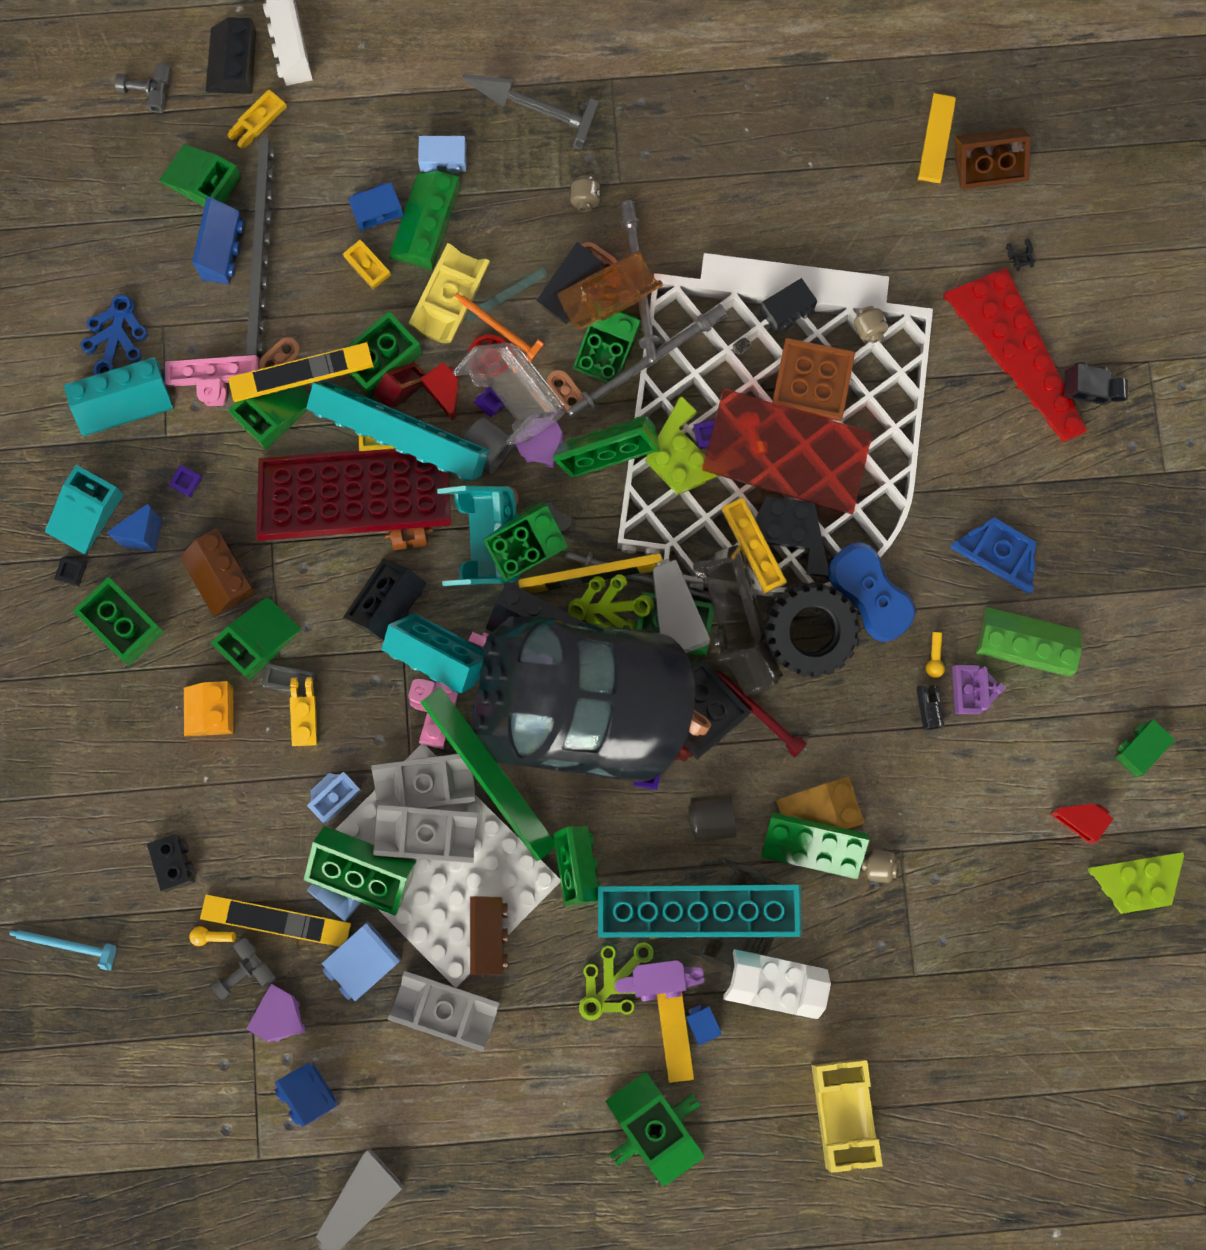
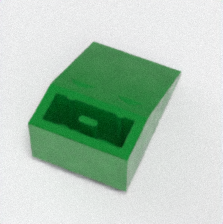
(201, 175)
(608, 346)
(270, 414)
(525, 541)
(256, 637)

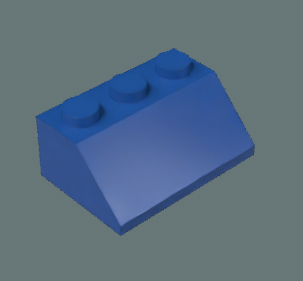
(218, 242)

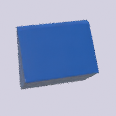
(138, 530)

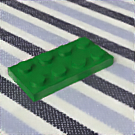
(815, 845)

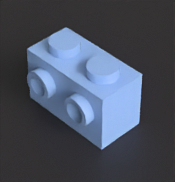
(442, 154)

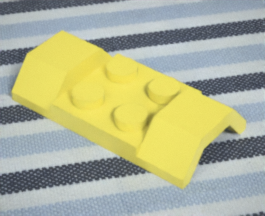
(438, 309)

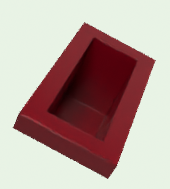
(399, 384)

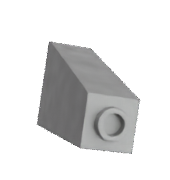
(676, 609)
(362, 1198)

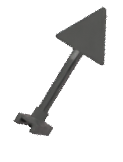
(499, 91)

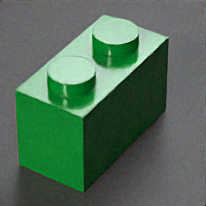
(1144, 748)

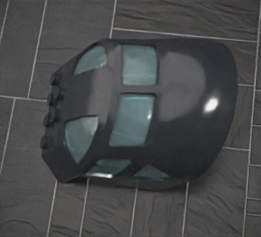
(583, 698)

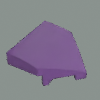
(542, 446)
(974, 689)
(277, 1016)

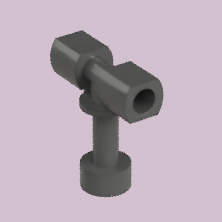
(154, 86)
(249, 965)

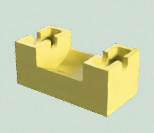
(846, 1115)

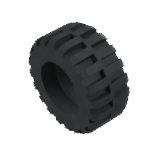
(838, 648)

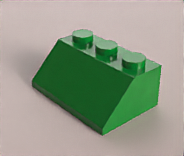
(576, 865)

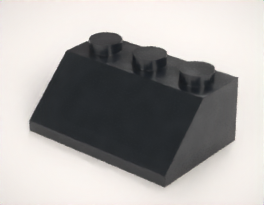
(231, 56)
(575, 268)
(385, 598)

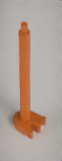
(531, 351)

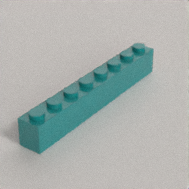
(397, 430)

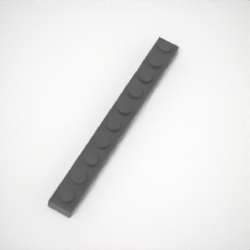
(261, 240)

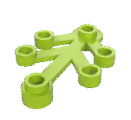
(606, 606)
(609, 983)

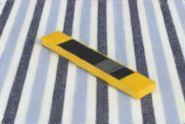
(300, 372)
(584, 575)
(275, 921)

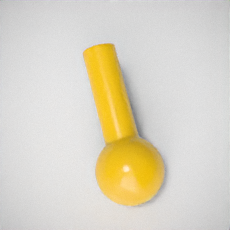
(935, 667)
(200, 936)

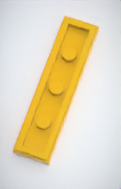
(936, 138)
(753, 545)
(675, 1038)

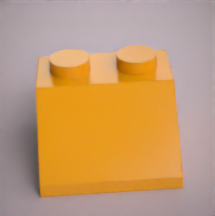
(208, 709)

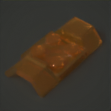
(608, 291)

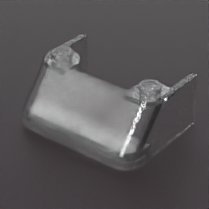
(516, 385)

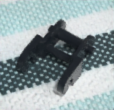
(1012, 255)

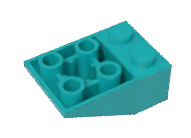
(82, 509)

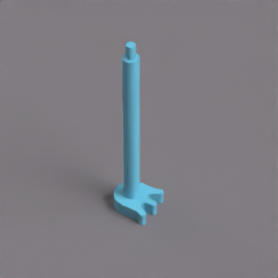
(106, 954)

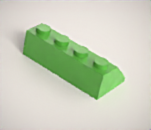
(1029, 642)

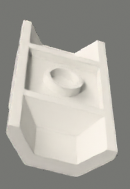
(778, 985)

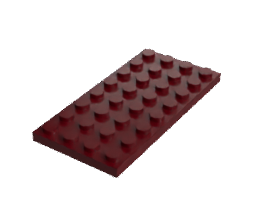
(348, 494)

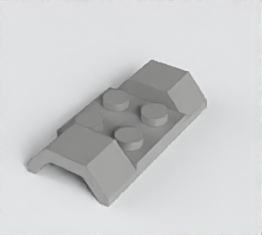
(424, 782)
(425, 834)
(444, 1011)

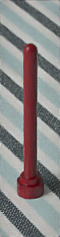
(793, 744)

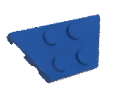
(1001, 552)

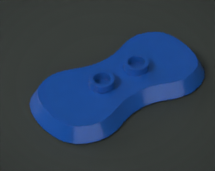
(861, 578)

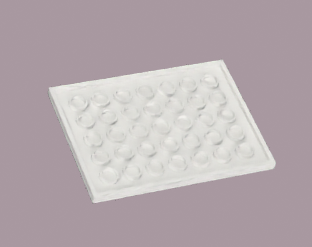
(439, 893)

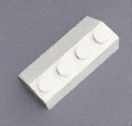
(289, 41)

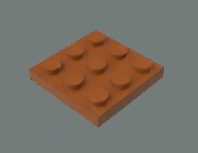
(814, 378)

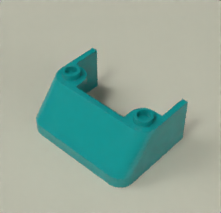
(487, 510)

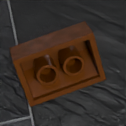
(992, 157)
(217, 573)
(488, 935)

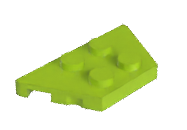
(1140, 882)

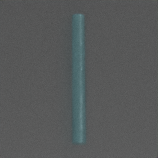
(508, 293)

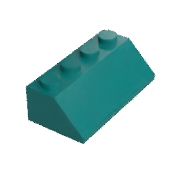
(118, 396)
(434, 652)

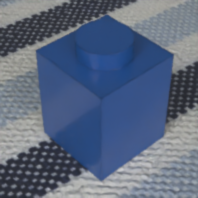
(703, 1024)

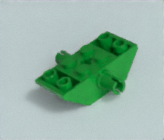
(635, 1110)

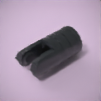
(930, 707)

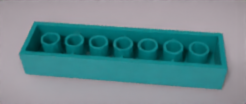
(700, 911)

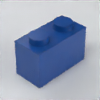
(375, 206)

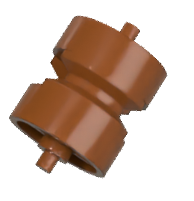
(404, 537)

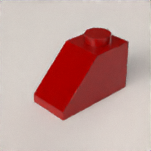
(443, 388)
(1086, 820)

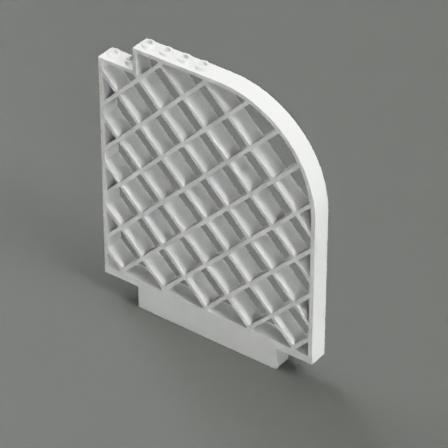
(753, 281)

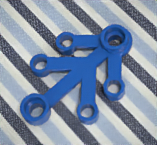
(114, 333)

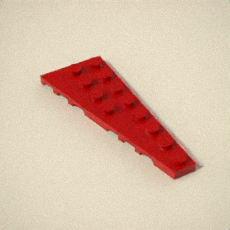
(1005, 327)

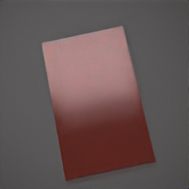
(787, 451)

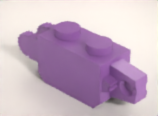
(659, 979)

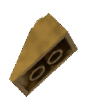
(826, 804)

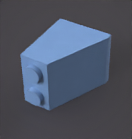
(360, 962)

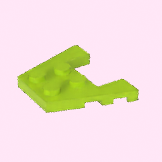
(679, 459)

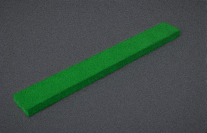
(488, 773)

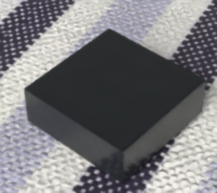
(70, 571)

